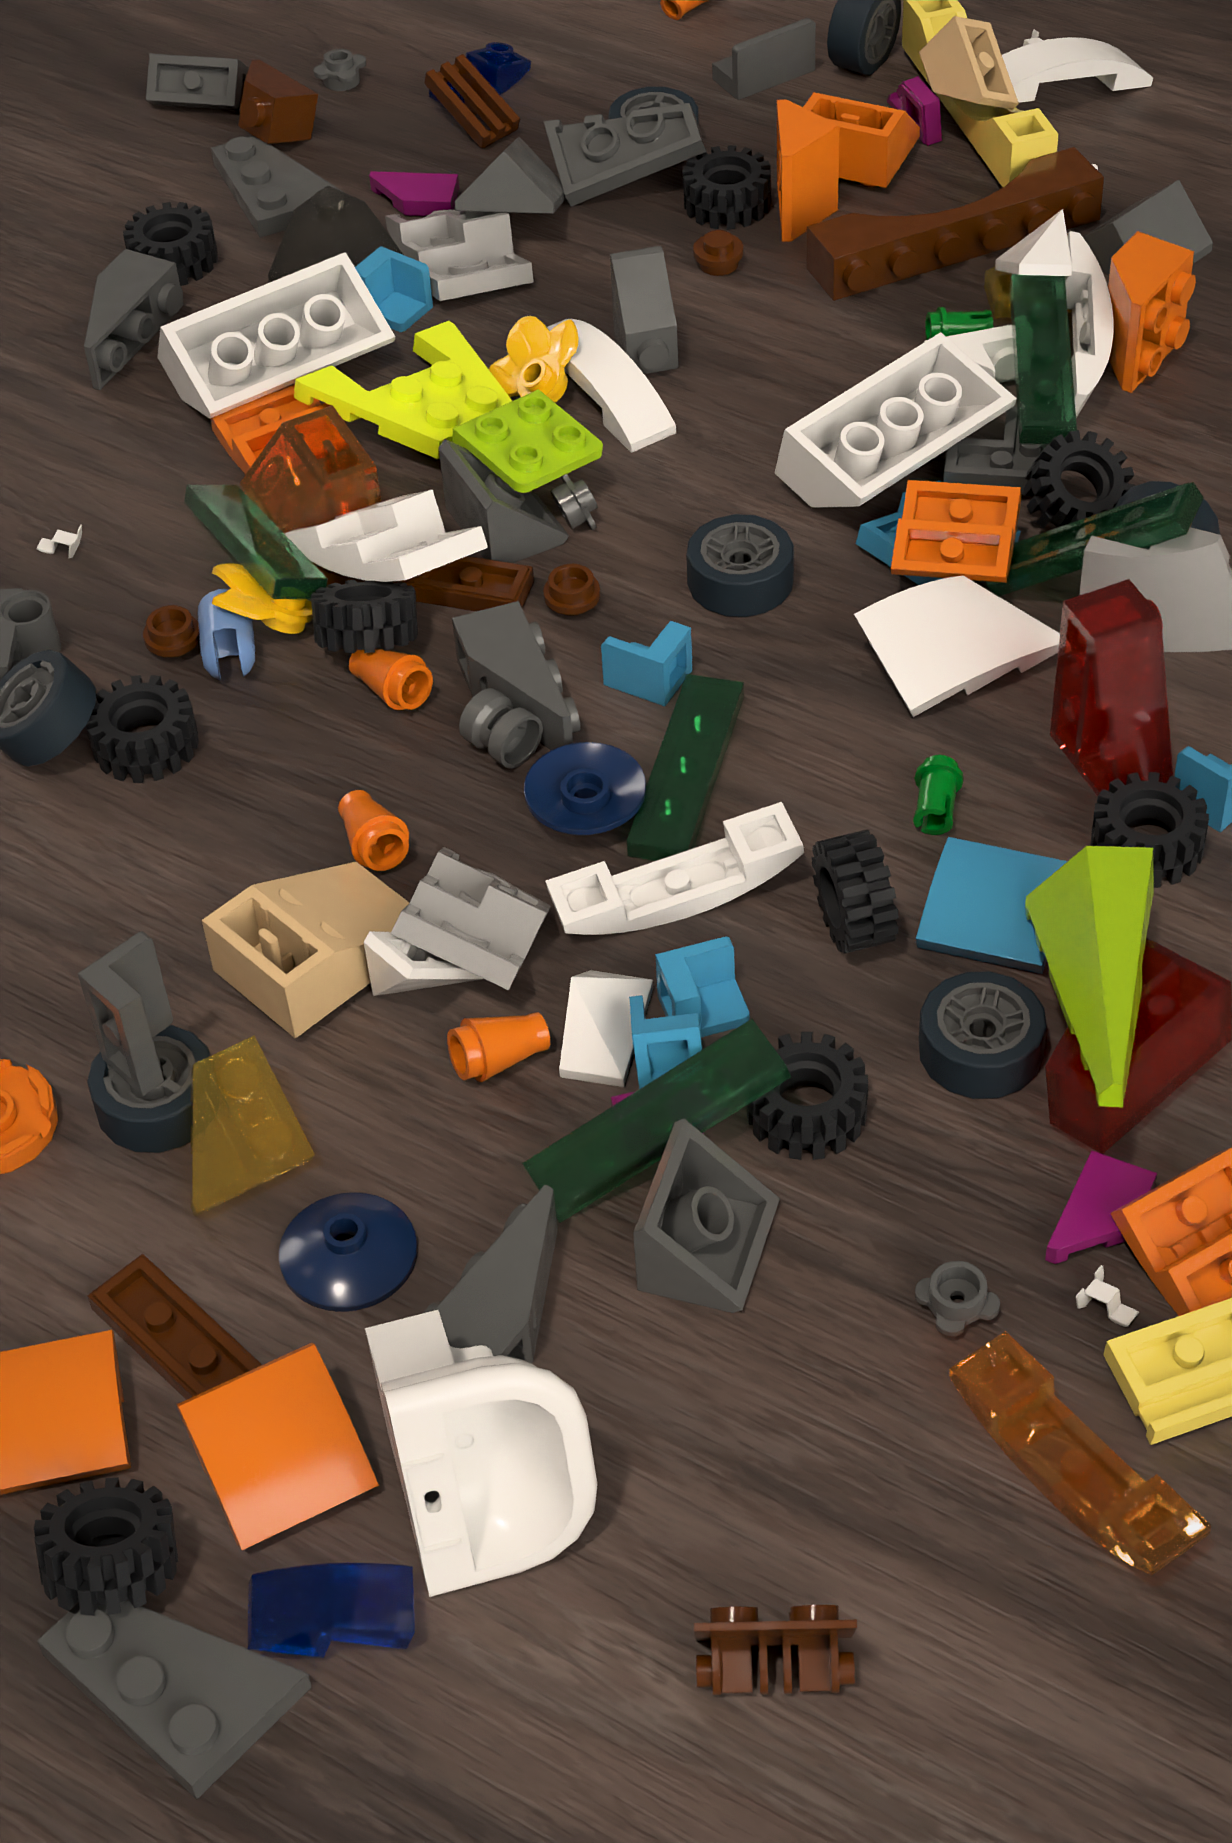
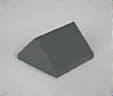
(514, 183)
(1163, 215)
(512, 521)
(701, 1225)

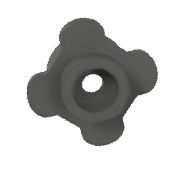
(340, 69)
(575, 502)
(962, 1281)

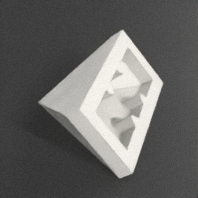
(1040, 252)
(403, 967)
(598, 1027)

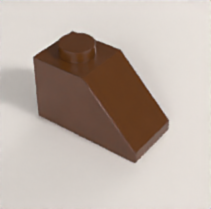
(276, 106)

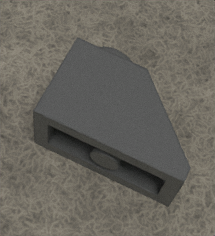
(644, 309)

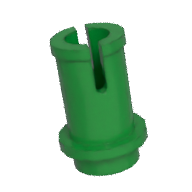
(956, 322)
(937, 783)

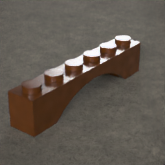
(873, 250)

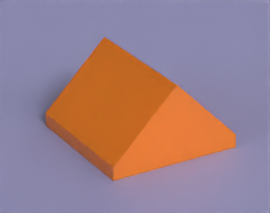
(805, 168)

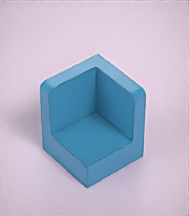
(397, 286)
(649, 671)
(1212, 781)
(702, 982)
(661, 1041)

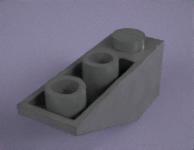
(127, 309)
(507, 654)
(506, 1286)

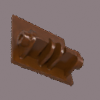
(809, 1626)

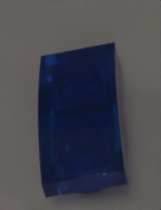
(497, 65)
(315, 1604)

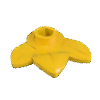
(536, 358)
(253, 601)

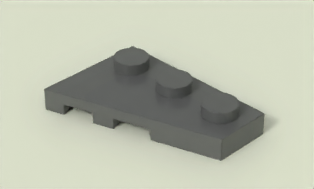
(617, 151)
(265, 182)
(174, 1687)

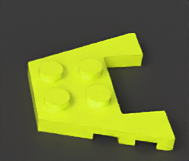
(416, 407)

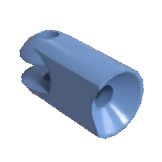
(224, 635)

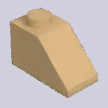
(968, 64)

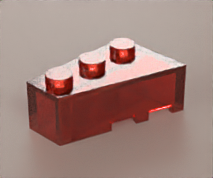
(1112, 687)
(1178, 1030)

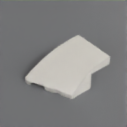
(387, 540)
(951, 639)

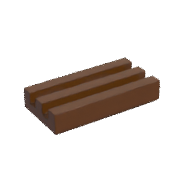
(479, 99)

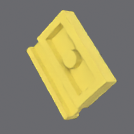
(1177, 1371)

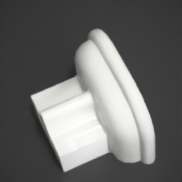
(484, 1453)

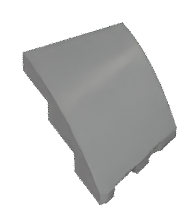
(463, 251)
(1182, 576)
(472, 919)

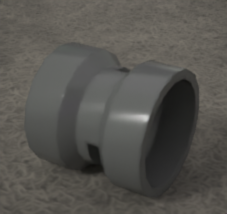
(506, 731)

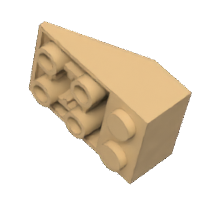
(301, 941)

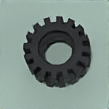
(727, 187)
(175, 236)
(1083, 457)
(364, 616)
(147, 750)
(1156, 805)
(855, 891)
(817, 1124)
(82, 1569)

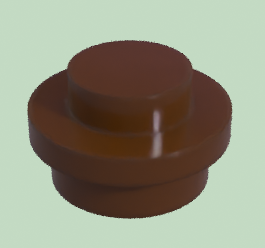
(718, 252)
(571, 589)
(171, 631)

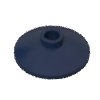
(585, 788)
(354, 1271)

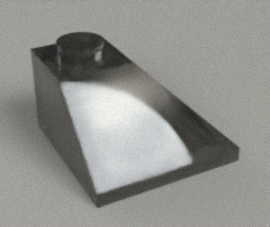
(328, 227)

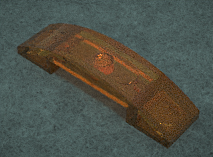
(1070, 1464)

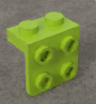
(529, 441)

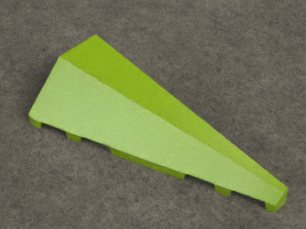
(1094, 935)

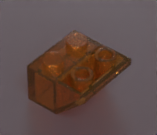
(312, 472)

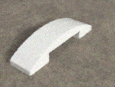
(1071, 59)
(1091, 319)
(620, 388)
(681, 884)

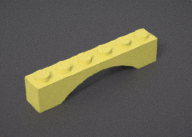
(1000, 135)

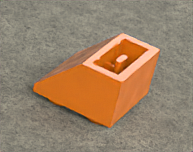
(871, 137)
(1149, 305)

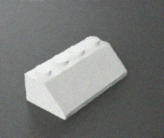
(272, 336)
(889, 425)

